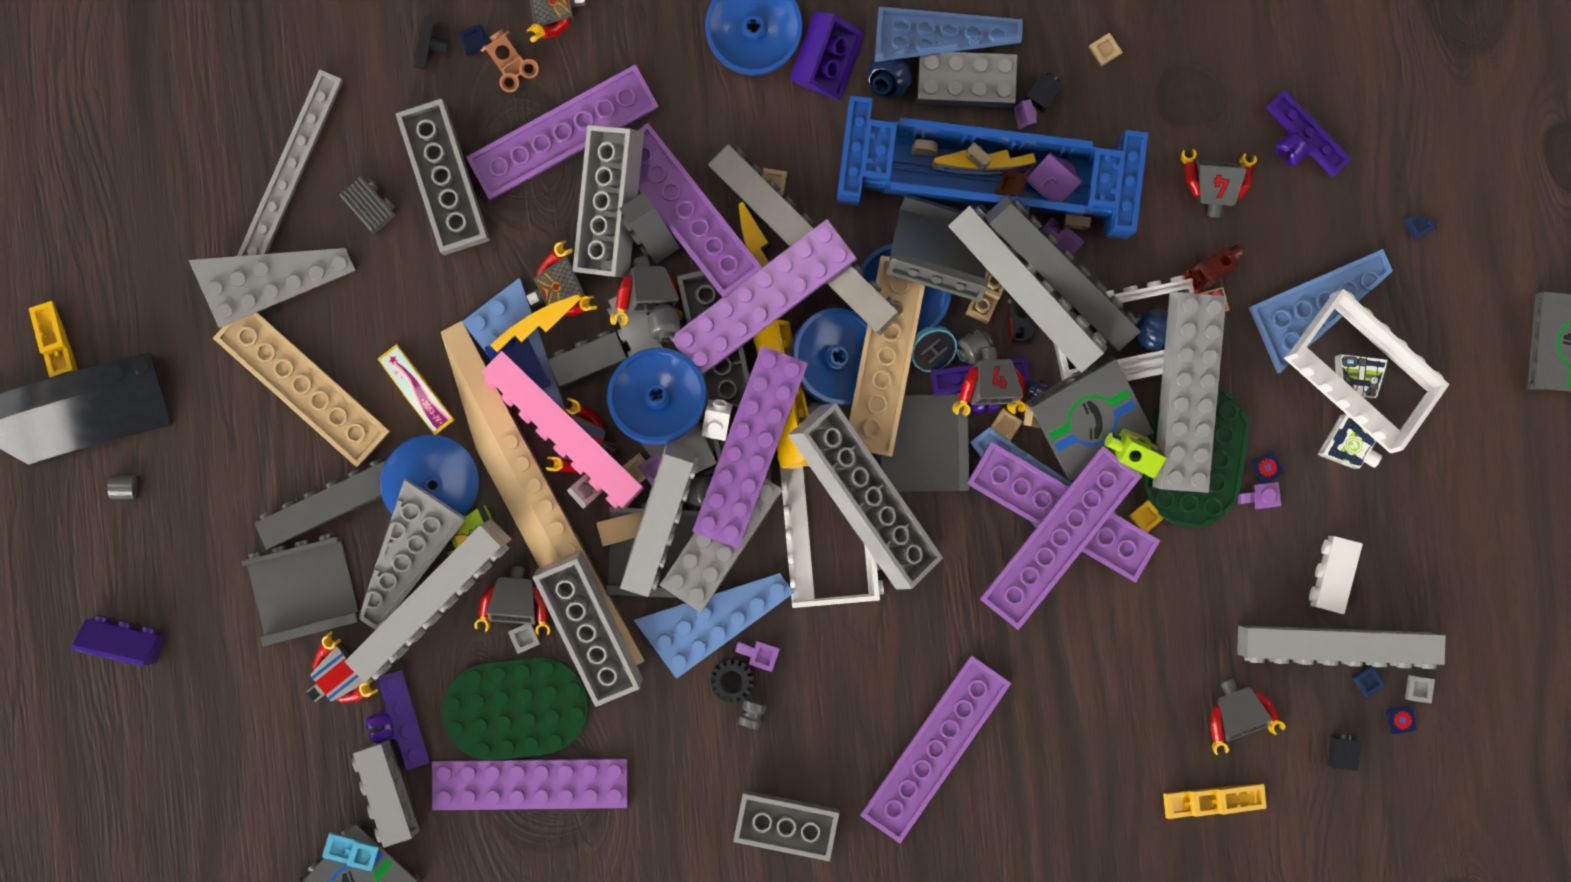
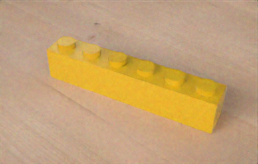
(779, 338)

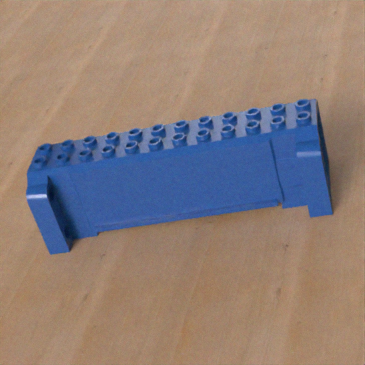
(880, 159)

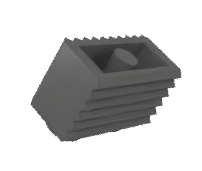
(368, 204)

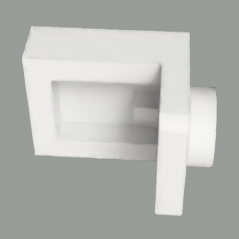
(717, 419)

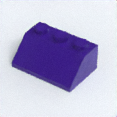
(827, 55)
(118, 641)

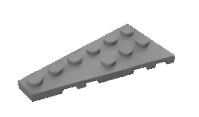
(255, 282)
(412, 542)

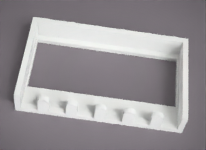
(1145, 364)
(1344, 395)
(799, 549)

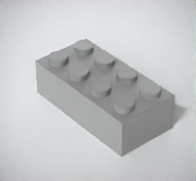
(967, 79)
(385, 793)
(786, 825)

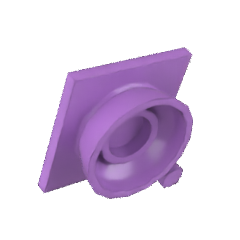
(1053, 178)

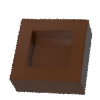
(1011, 183)

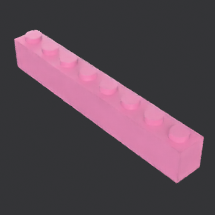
(562, 430)

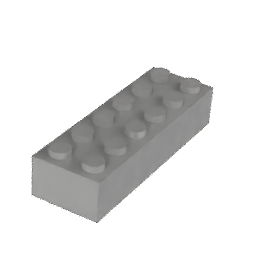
(442, 177)
(607, 184)
(660, 518)
(707, 561)
(588, 628)

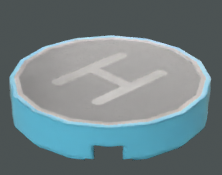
(933, 348)

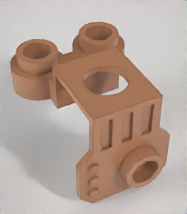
(511, 66)

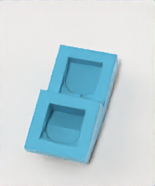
(350, 851)

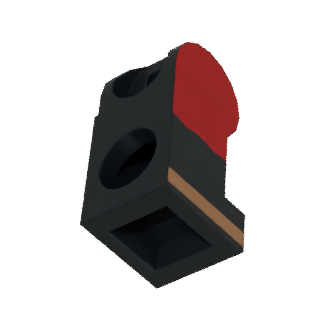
(1020, 323)

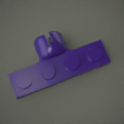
(1305, 136)
(951, 380)
(398, 721)

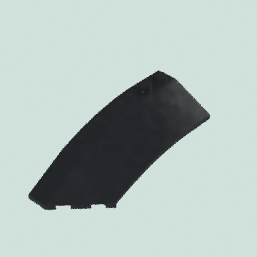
(82, 409)

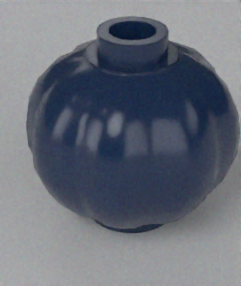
(889, 78)
(1153, 330)

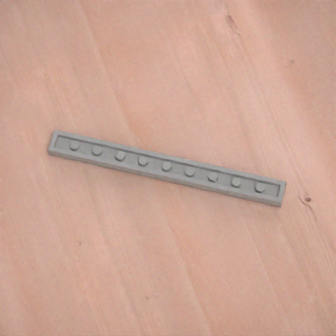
(291, 164)

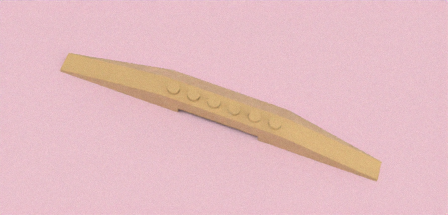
(515, 467)

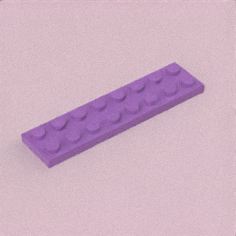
(561, 132)
(693, 217)
(764, 297)
(750, 447)
(1034, 494)
(1060, 537)
(935, 749)
(529, 784)

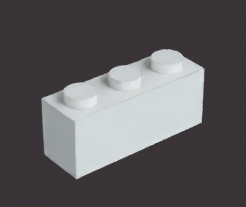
(1335, 574)

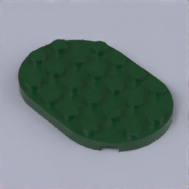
(1226, 474)
(515, 708)

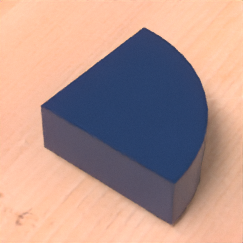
(1418, 226)

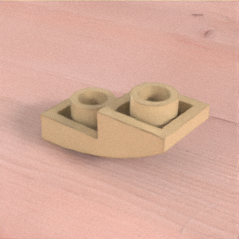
(983, 310)
(619, 528)

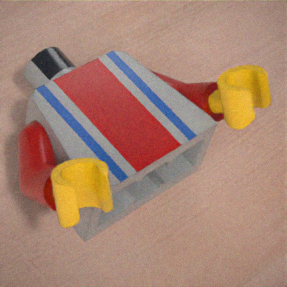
(334, 676)

